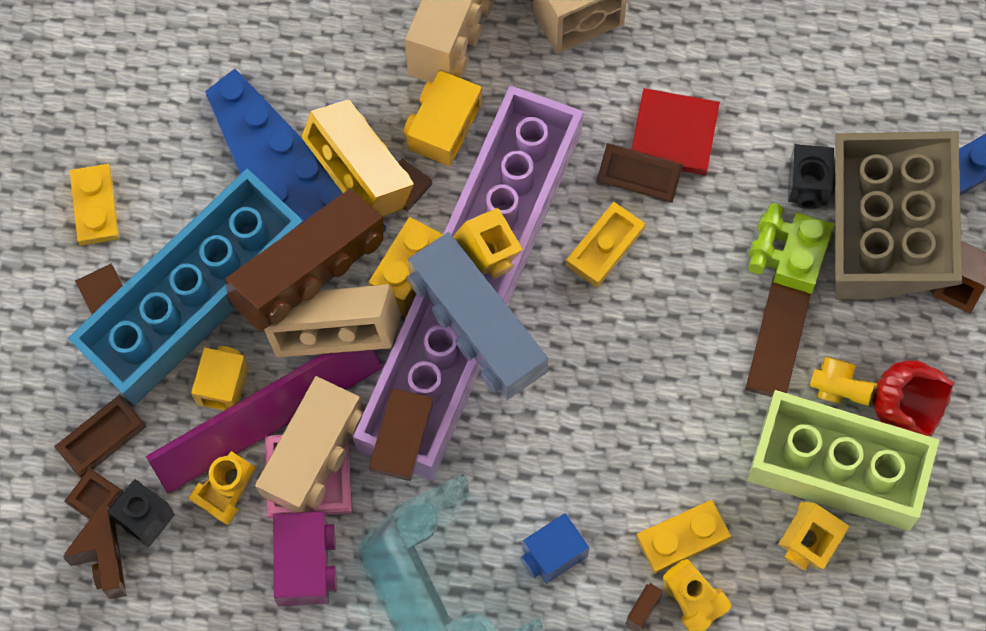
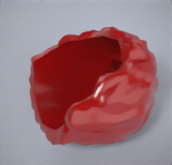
(912, 396)

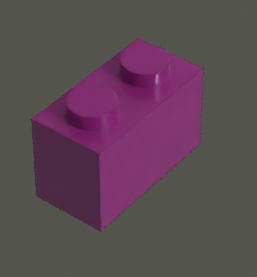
(302, 559)

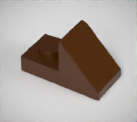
(100, 542)

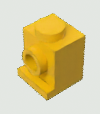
(489, 243)
(825, 531)

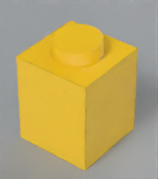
(220, 378)

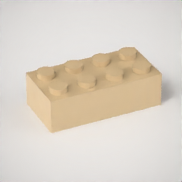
(443, 35)

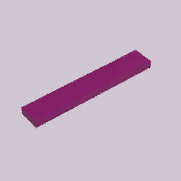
(254, 417)

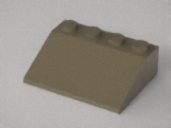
(896, 213)

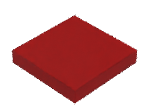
(676, 128)

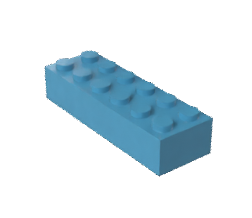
(182, 289)

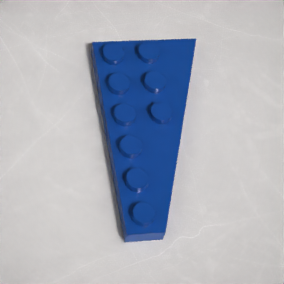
(270, 147)

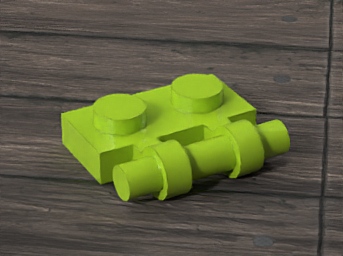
(803, 252)

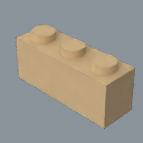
(338, 322)
(311, 447)

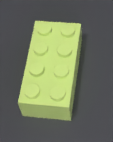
(843, 460)

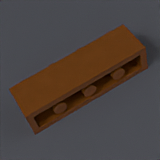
(305, 260)

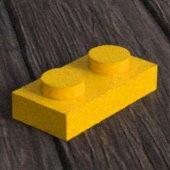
(94, 204)
(605, 244)
(683, 536)

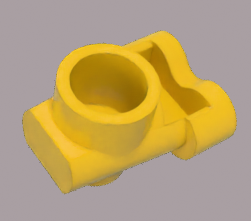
(837, 381)
(216, 493)
(701, 602)

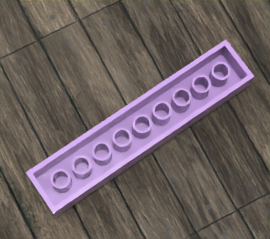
(520, 176)

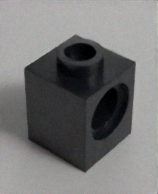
(811, 161)
(141, 513)

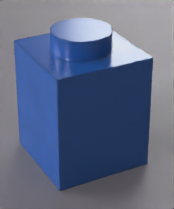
(553, 549)

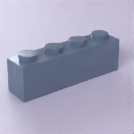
(477, 316)

